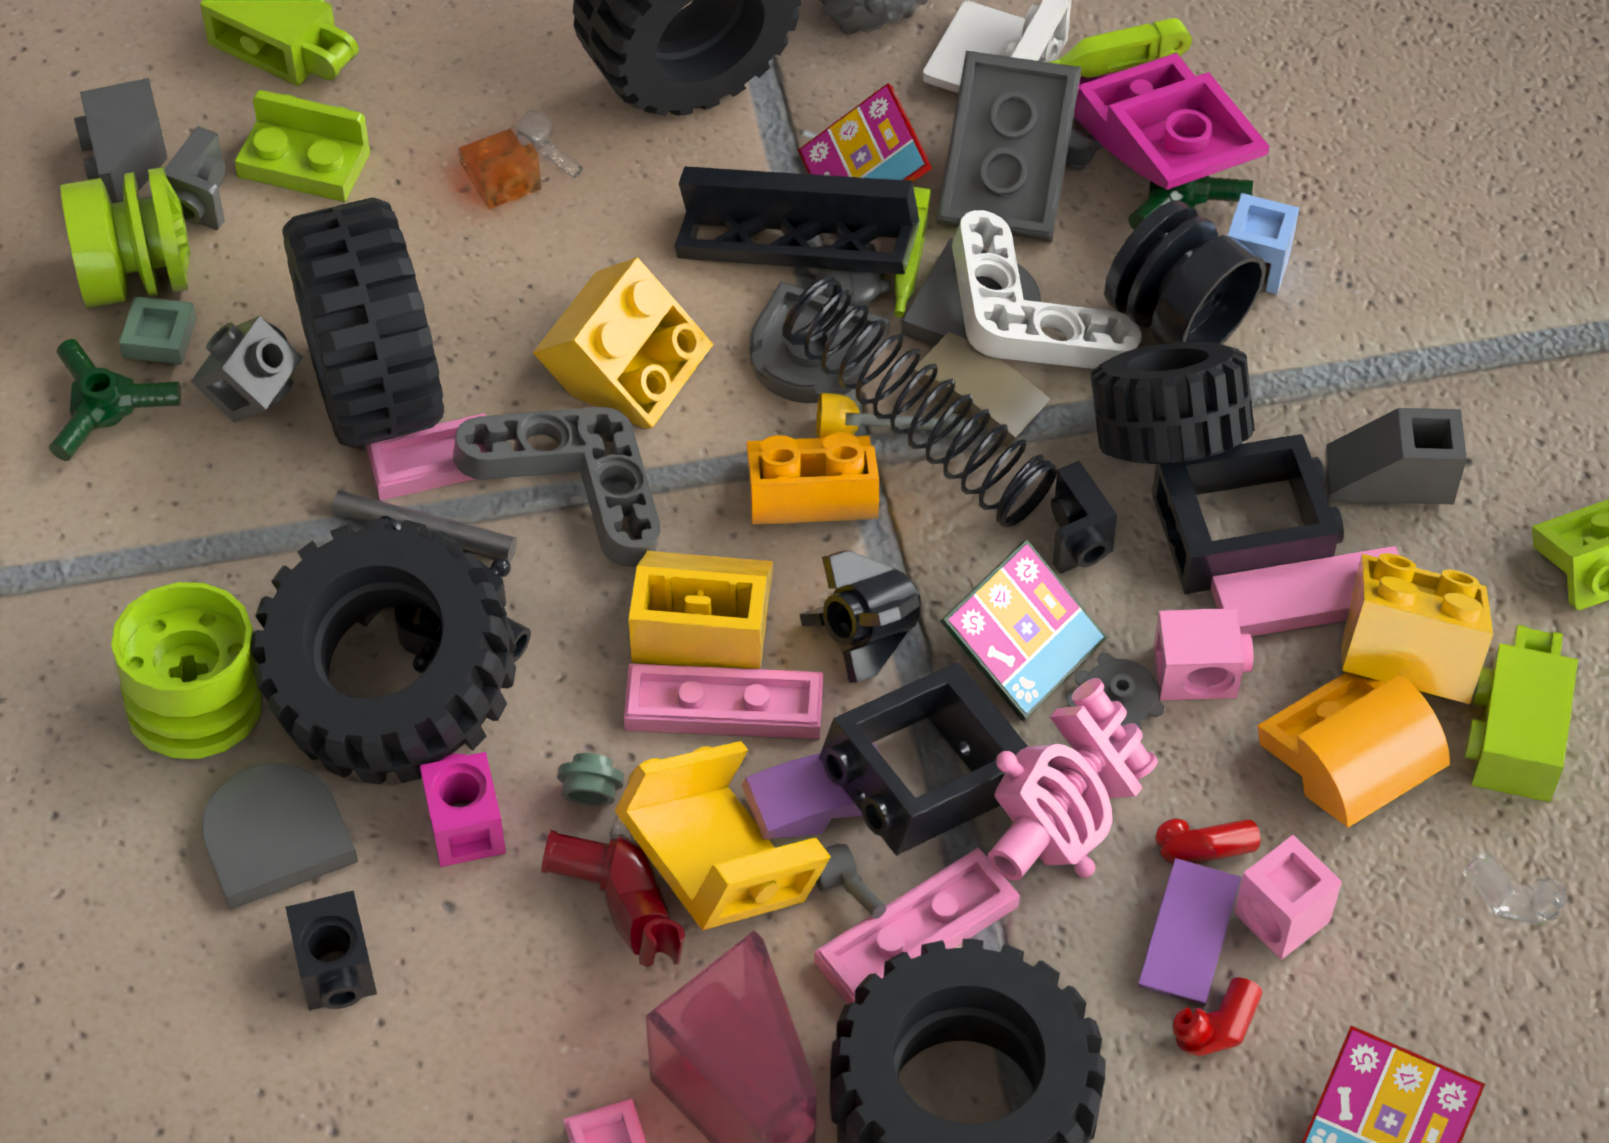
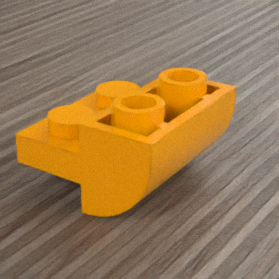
(812, 479)
(1358, 743)

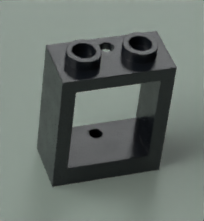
(1244, 465)
(966, 722)

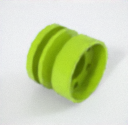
(125, 237)
(187, 670)

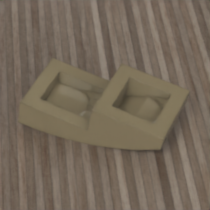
(989, 380)

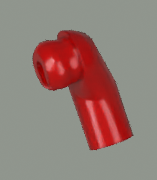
(1207, 842)
(1218, 1030)

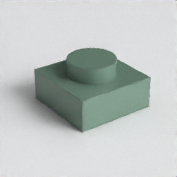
(158, 330)

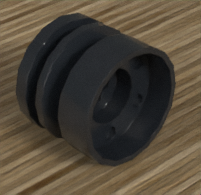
(1184, 277)

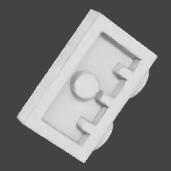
(995, 32)

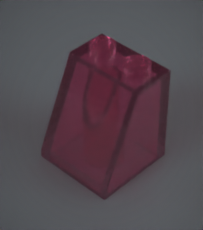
(733, 1054)

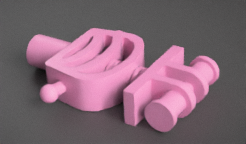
(1067, 807)

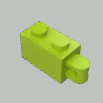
(280, 36)
(1524, 716)

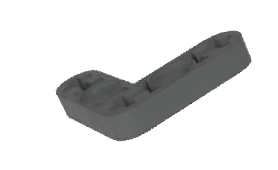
(578, 451)

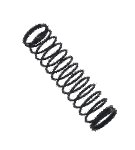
(1021, 478)

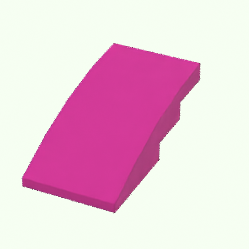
(1167, 121)

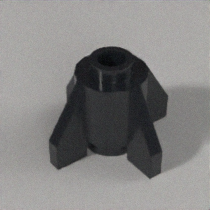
(868, 610)

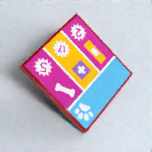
(869, 143)
(1391, 1096)

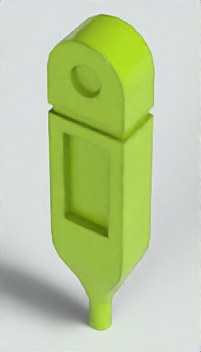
(1128, 47)
(906, 284)

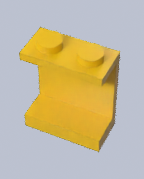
(709, 841)

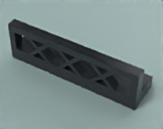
(801, 209)

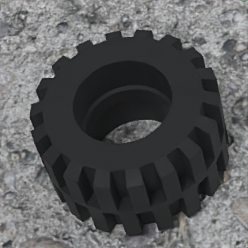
(1172, 402)

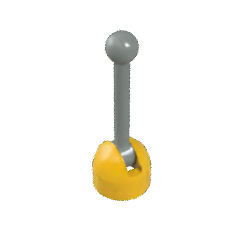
(841, 414)

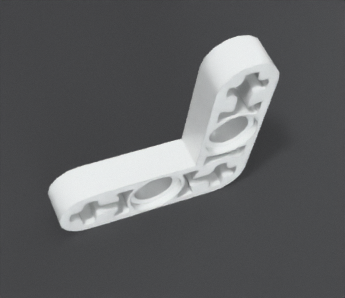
(1010, 327)

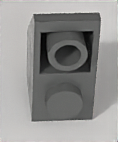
(122, 132)
(1399, 459)

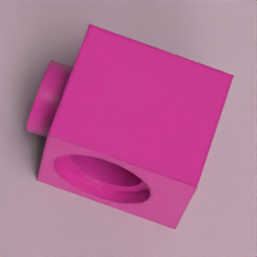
(465, 831)

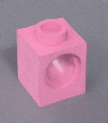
(1200, 654)
(1287, 897)

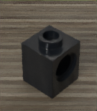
(327, 927)

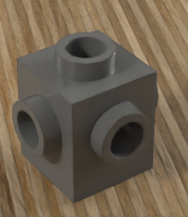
(247, 368)

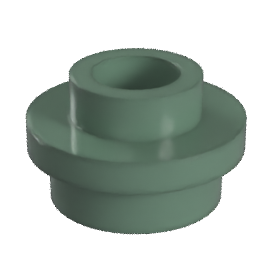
(590, 779)

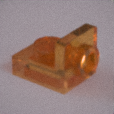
(501, 168)

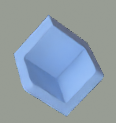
(1268, 231)

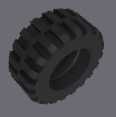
(683, 57)
(364, 321)
(341, 586)
(974, 999)

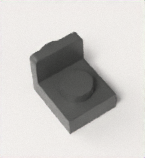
(196, 178)

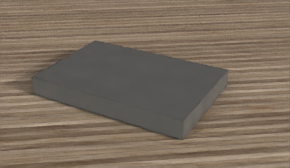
(1010, 142)

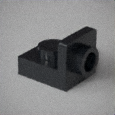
(1084, 520)

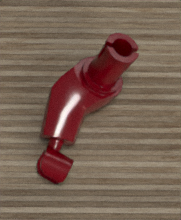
(629, 890)

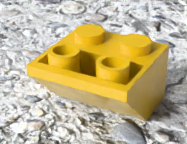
(624, 344)
(699, 610)
(1417, 626)

